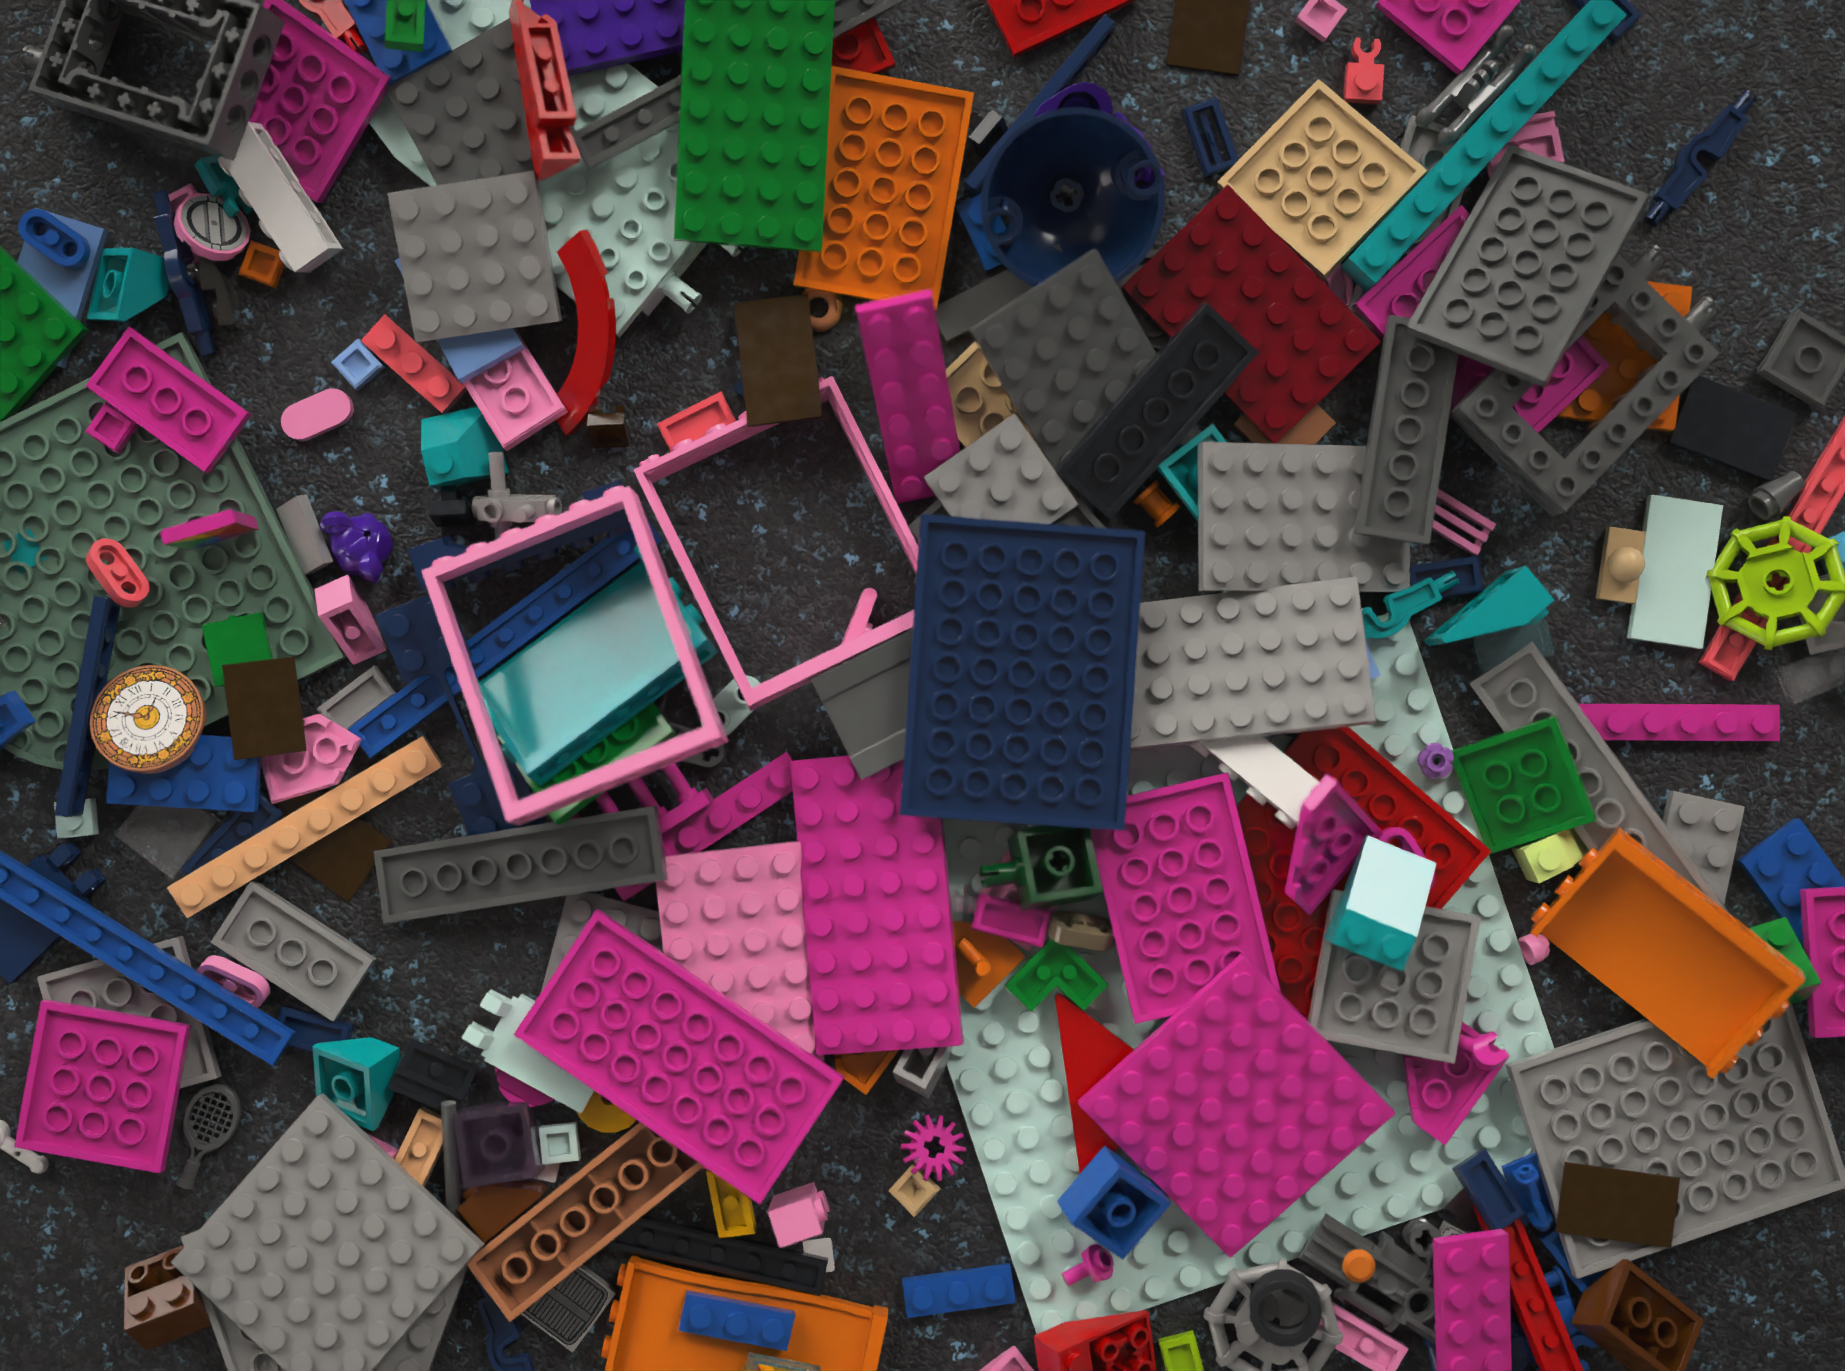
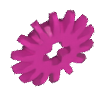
(921, 1155)

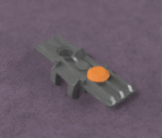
(1384, 1266)

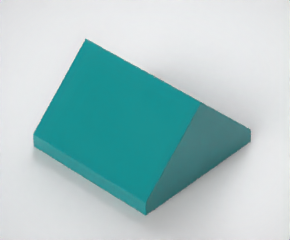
(1181, 469)

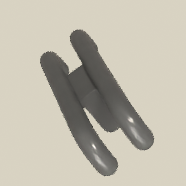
(1472, 86)

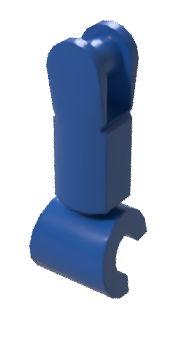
(1567, 1311)

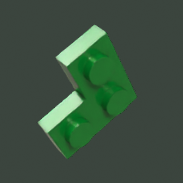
(1054, 967)

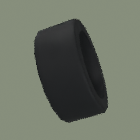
(1284, 1335)

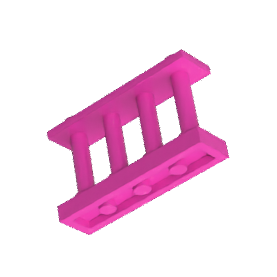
(689, 798)

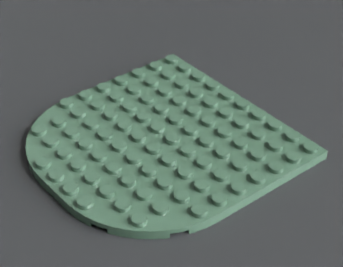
(84, 492)

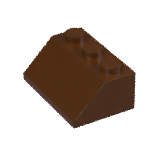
(1637, 1320)

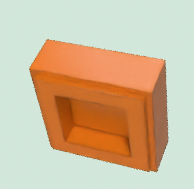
(262, 264)

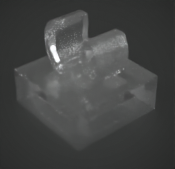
(961, 901)

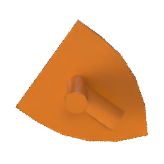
(982, 961)

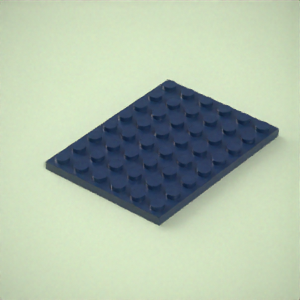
(1022, 672)

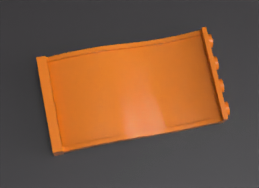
(647, 1317)

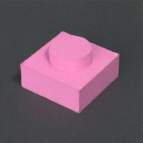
(1320, 17)

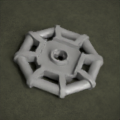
(1280, 1304)

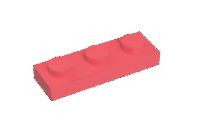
(414, 364)

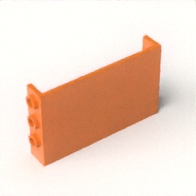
(1668, 951)

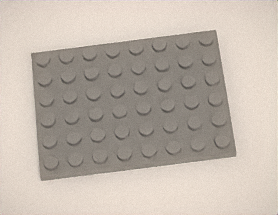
(1647, 1106)

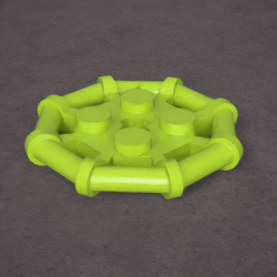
(1765, 600)

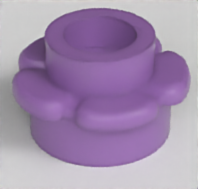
(1426, 757)

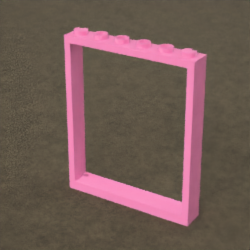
(721, 437)
(618, 772)

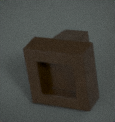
(608, 429)

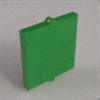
(235, 642)

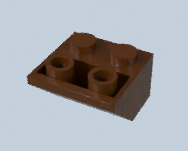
(161, 1302)

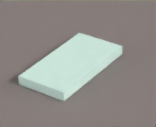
(1674, 583)

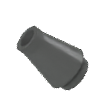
(1773, 497)

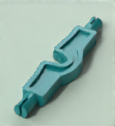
(1404, 604)

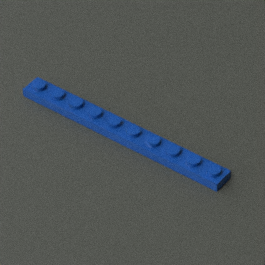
(502, 638)
(142, 961)

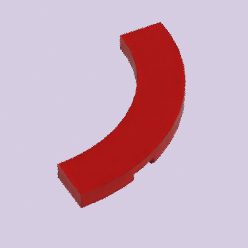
(595, 330)

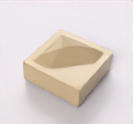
(914, 1191)

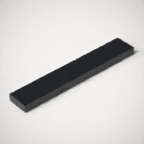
(725, 1256)

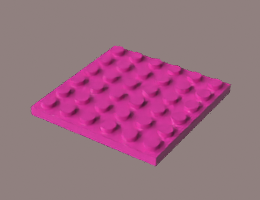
(1236, 1106)

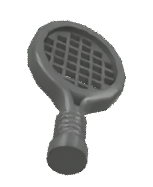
(192, 1165)

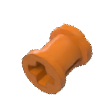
(1156, 504)

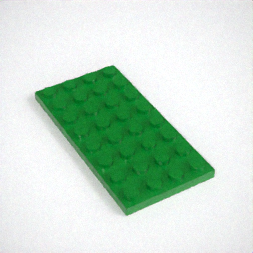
(754, 123)

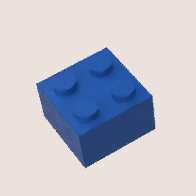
(1113, 1202)

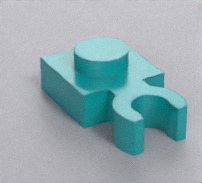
(221, 184)

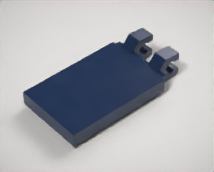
(24, 938)

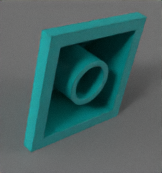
(126, 284)
(458, 448)
(356, 1077)

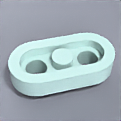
(732, 706)

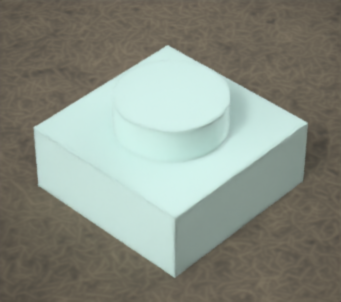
(79, 825)
(559, 1143)

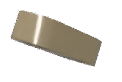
(1081, 930)

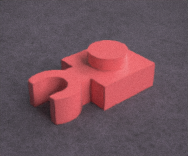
(1364, 78)

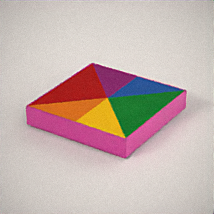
(209, 530)

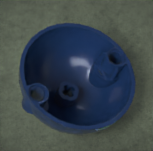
(1085, 153)

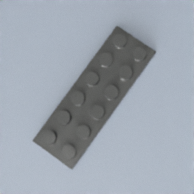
(1406, 437)

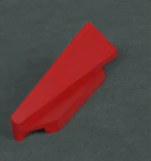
(544, 91)

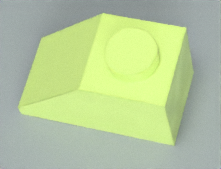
(1550, 855)

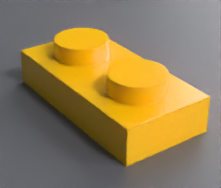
(731, 1208)

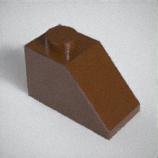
(495, 1205)

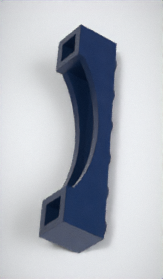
(612, 524)

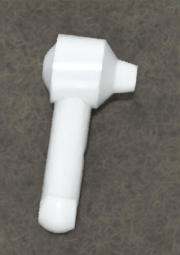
(37, 1163)

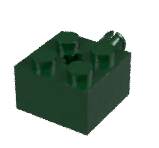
(1033, 876)

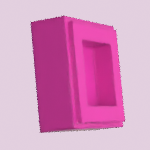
(112, 428)

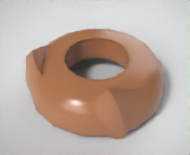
(834, 313)

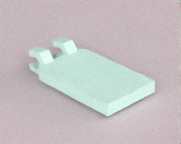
(518, 1058)

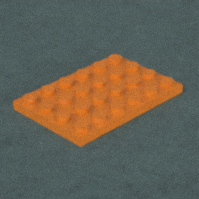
(887, 186)

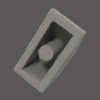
(921, 1068)

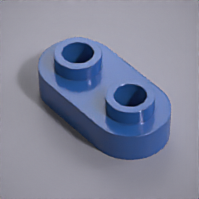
(56, 240)

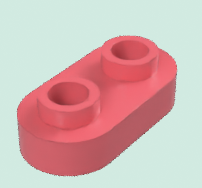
(119, 574)

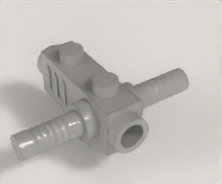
(503, 508)

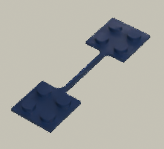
(419, 650)

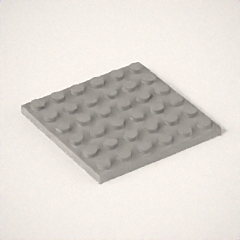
(327, 1248)

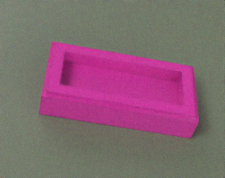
(1006, 920)

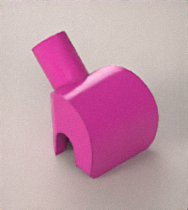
(1480, 1050)

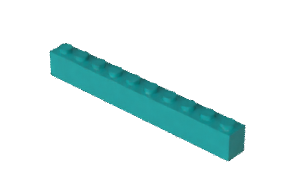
(1482, 142)

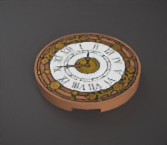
(148, 719)

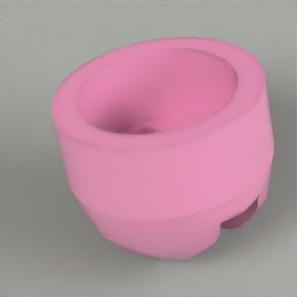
(1534, 948)

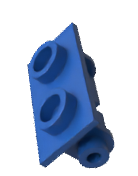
(1527, 1186)

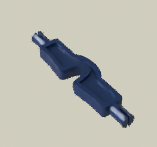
(1687, 170)
(177, 258)
(500, 1334)

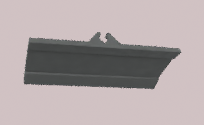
(870, 703)

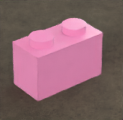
(798, 1214)

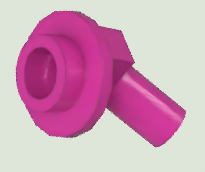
(1096, 1263)

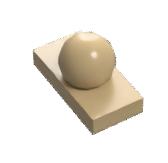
(1621, 565)

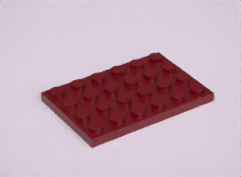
(1269, 297)

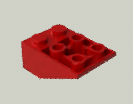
(1098, 1344)

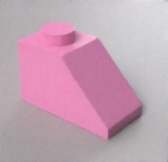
(349, 619)

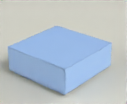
(358, 364)

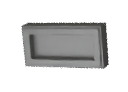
(304, 534)
(358, 698)

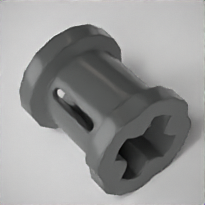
(1413, 1230)

